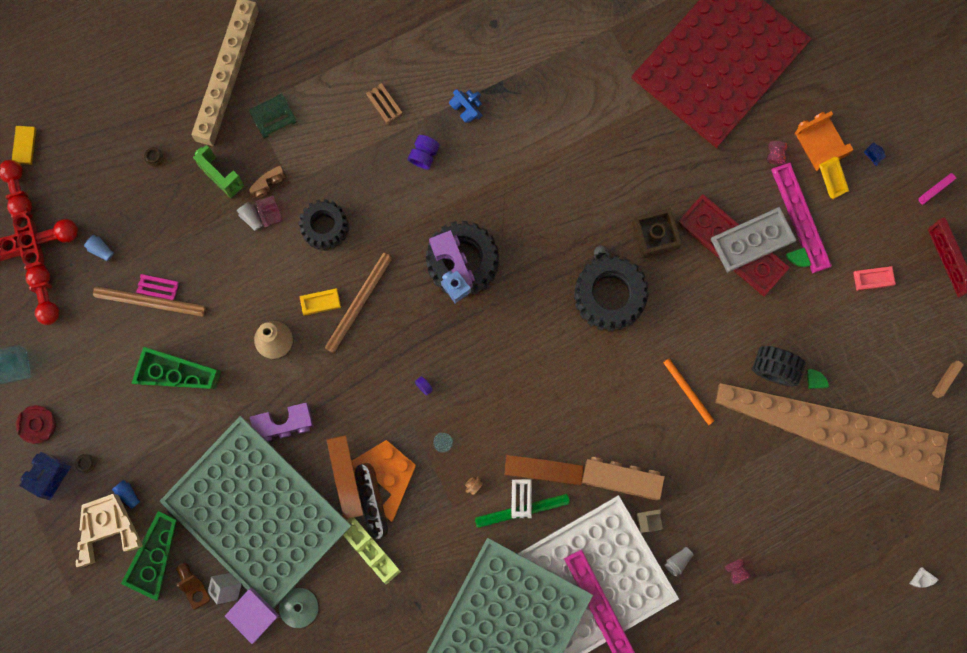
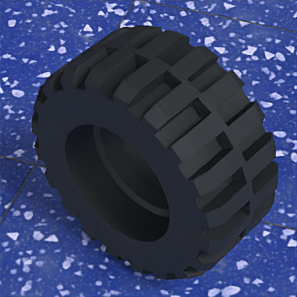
(481, 241)
(617, 269)

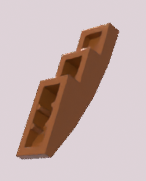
(543, 470)
(344, 477)

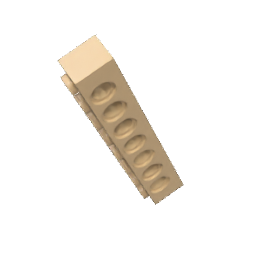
(225, 72)

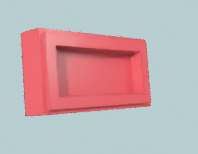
(874, 278)

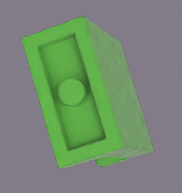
(230, 185)

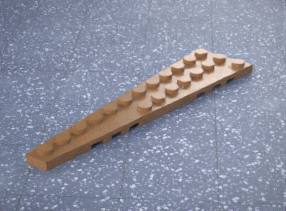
(887, 444)

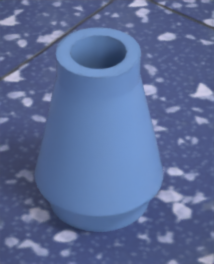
(97, 247)

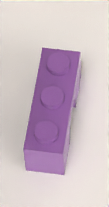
(446, 247)
(299, 420)

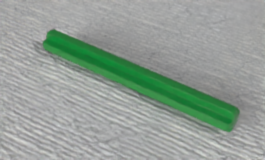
(538, 506)

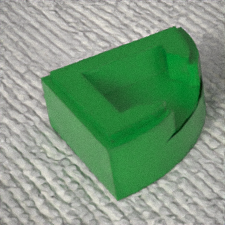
(799, 258)
(816, 380)

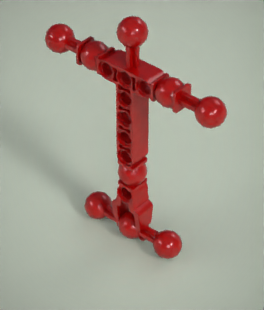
(37, 274)

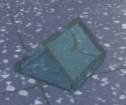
(13, 364)

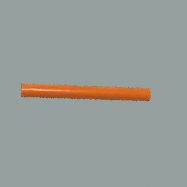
(688, 391)

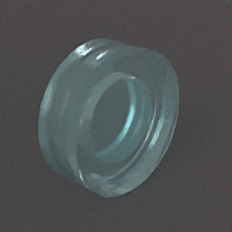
(443, 442)

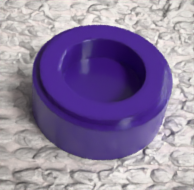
(423, 385)

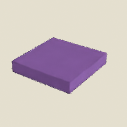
(252, 615)

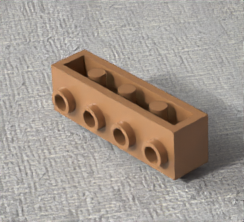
(622, 479)

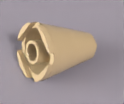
(273, 339)

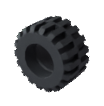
(319, 210)
(779, 366)

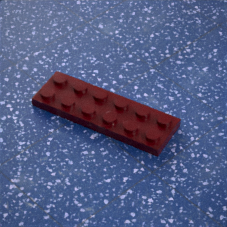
(708, 220)

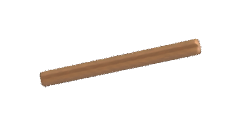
(149, 301)
(358, 302)

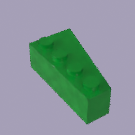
(169, 370)
(151, 560)

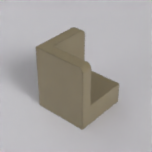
(649, 521)

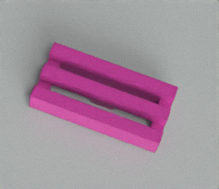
(937, 188)
(159, 280)

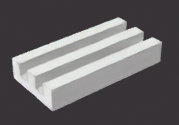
(522, 513)

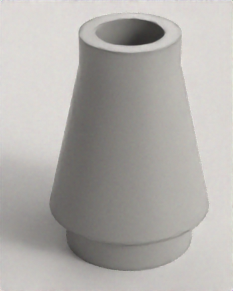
(250, 216)
(678, 562)

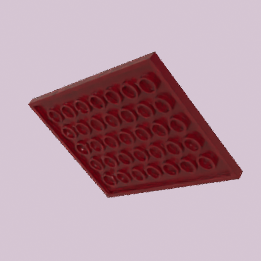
(720, 63)

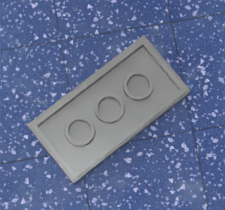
(753, 239)

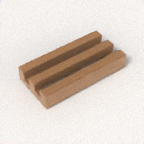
(375, 91)
(947, 379)

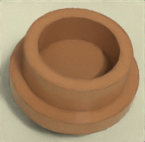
(473, 485)

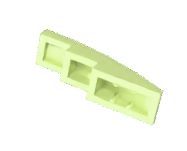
(371, 551)

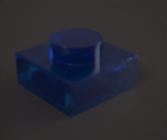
(875, 153)

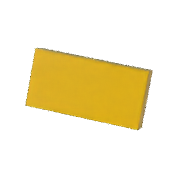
(24, 144)
(834, 177)
(320, 302)

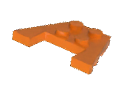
(392, 472)

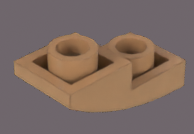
(261, 187)

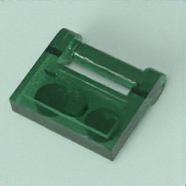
(270, 111)

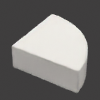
(923, 579)

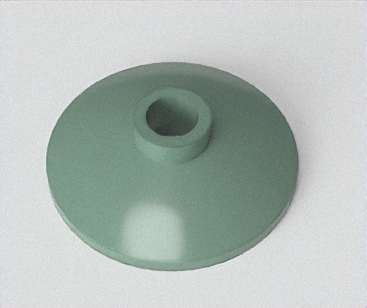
(308, 610)

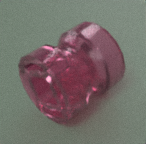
(777, 152)
(737, 570)

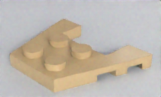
(101, 520)

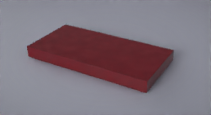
(950, 255)

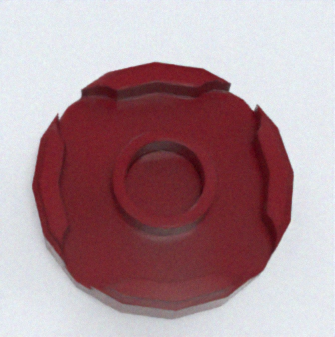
(35, 424)

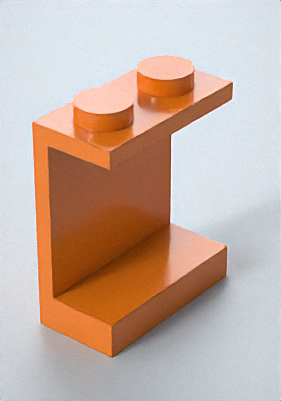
(821, 140)

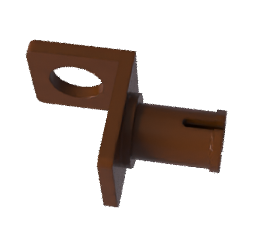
(190, 585)

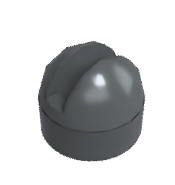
(600, 251)

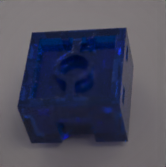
(44, 475)

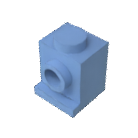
(458, 292)

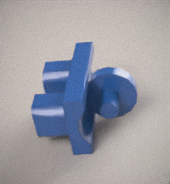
(461, 99)

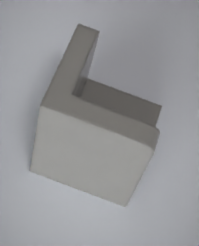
(224, 588)

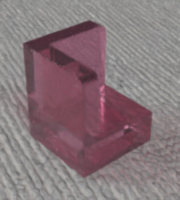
(268, 211)

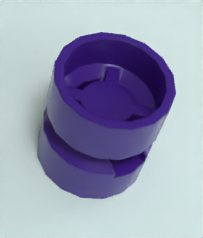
(425, 149)

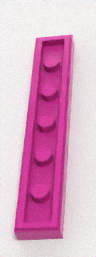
(801, 217)
(598, 604)

